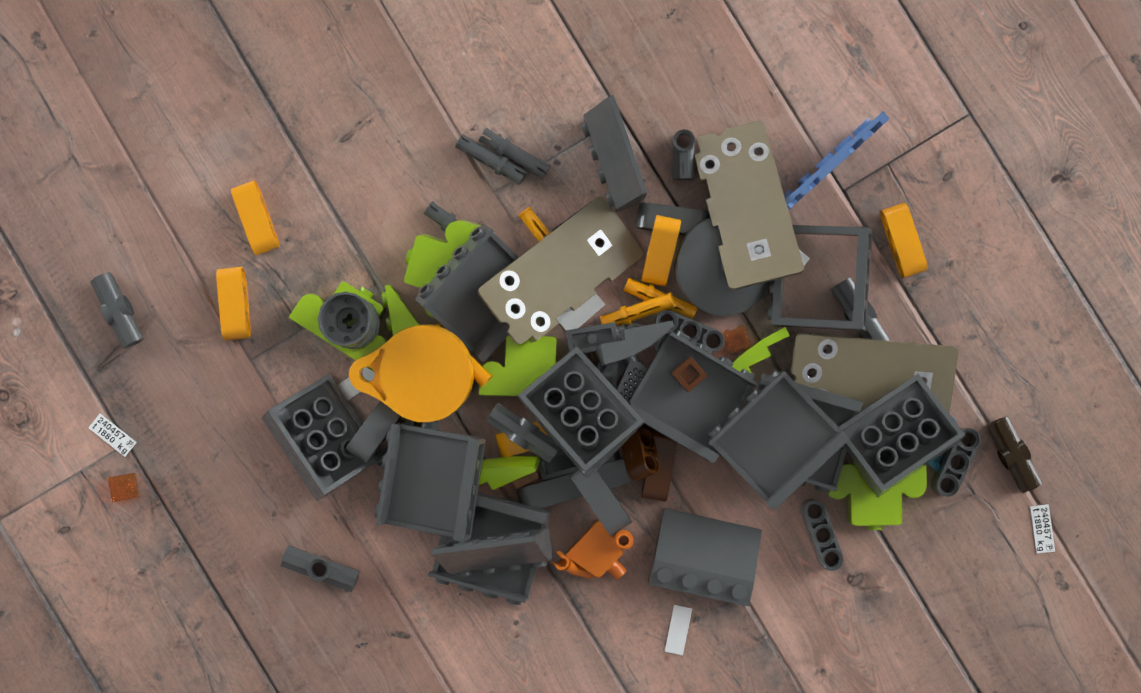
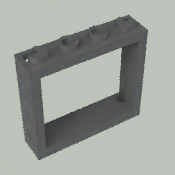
(861, 283)

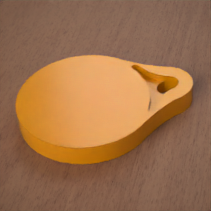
(418, 373)

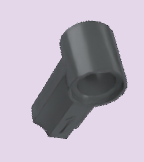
(683, 157)

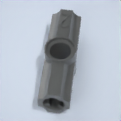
(845, 296)
(117, 310)
(523, 432)
(304, 563)

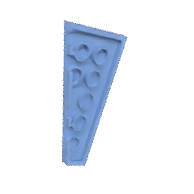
(831, 161)

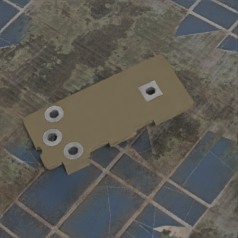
(748, 206)
(560, 271)
(872, 367)

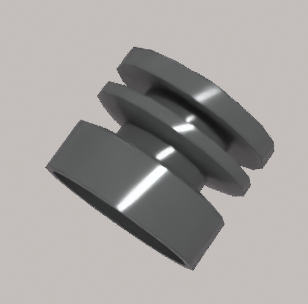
(339, 310)

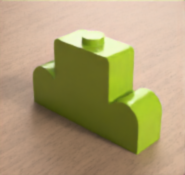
(432, 252)
(307, 313)
(522, 366)
(866, 508)

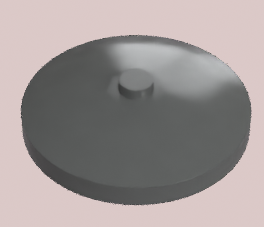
(702, 274)

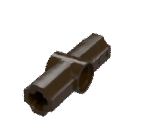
(1014, 454)

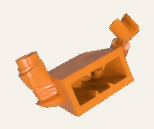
(596, 553)

